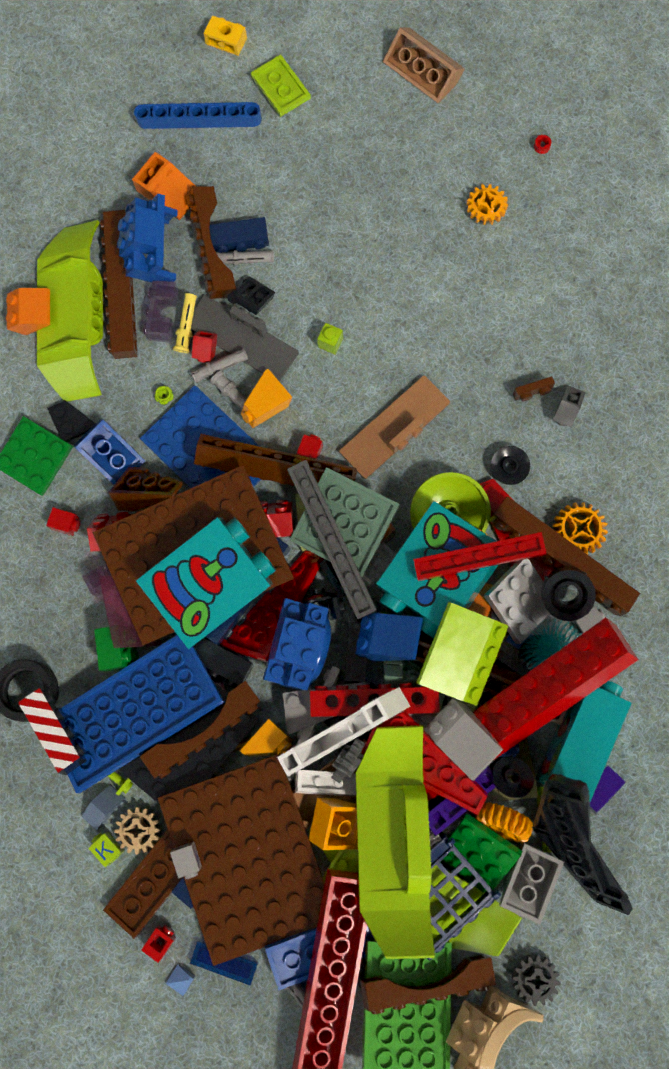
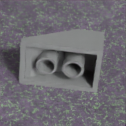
(463, 738)
(530, 883)

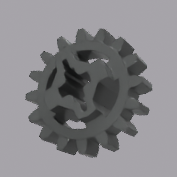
(347, 760)
(546, 982)

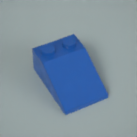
(107, 451)
(389, 637)

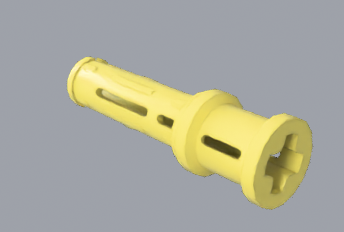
(182, 333)

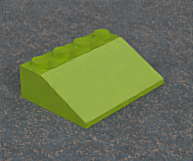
(462, 654)

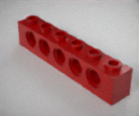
(320, 708)

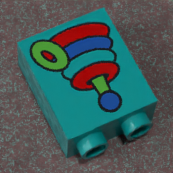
(434, 534)
(207, 580)
(586, 737)

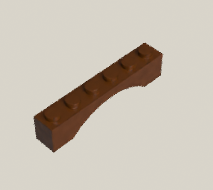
(218, 276)
(164, 756)
(470, 974)

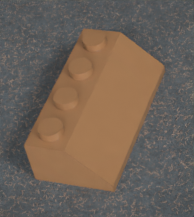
(423, 64)

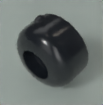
(572, 609)

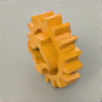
(481, 208)

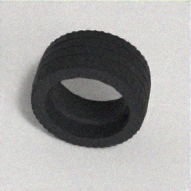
(8, 672)

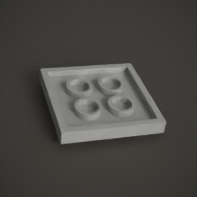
(518, 600)

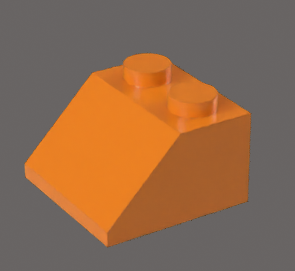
(28, 310)

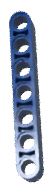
(189, 115)

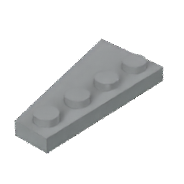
(298, 707)

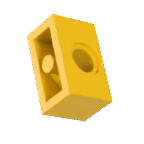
(225, 35)

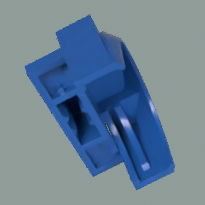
(144, 233)
(298, 644)

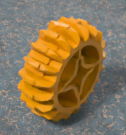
(574, 523)
(505, 822)

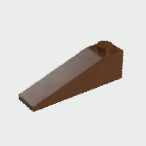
(141, 488)

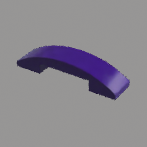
(448, 811)

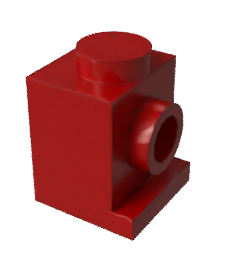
(153, 948)

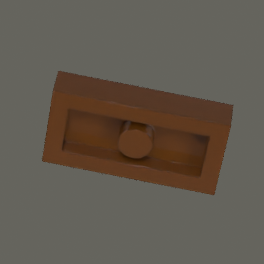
(538, 387)

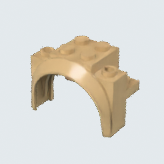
(485, 1027)

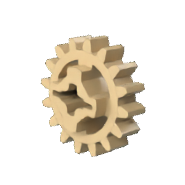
(137, 839)

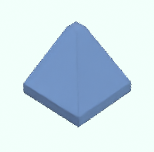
(180, 980)

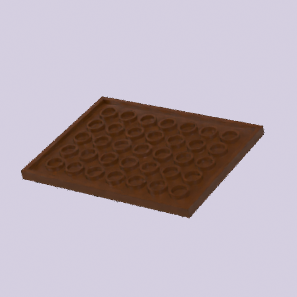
(150, 535)
(254, 855)

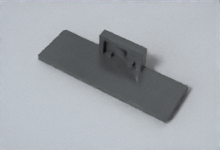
(240, 330)

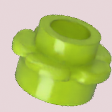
(159, 395)

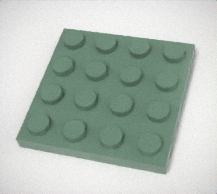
(359, 513)

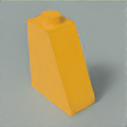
(265, 400)

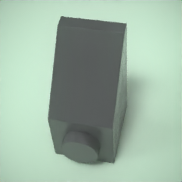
(569, 406)

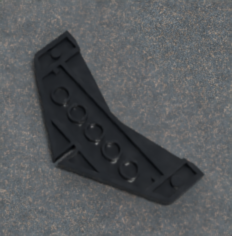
(566, 830)

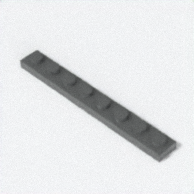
(332, 539)

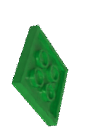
(33, 455)
(484, 850)

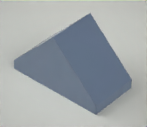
(102, 807)

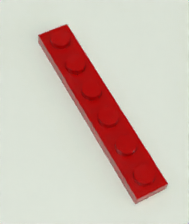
(480, 556)

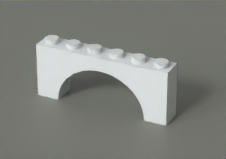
(344, 731)

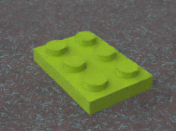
(280, 85)

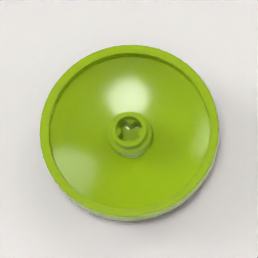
(455, 493)

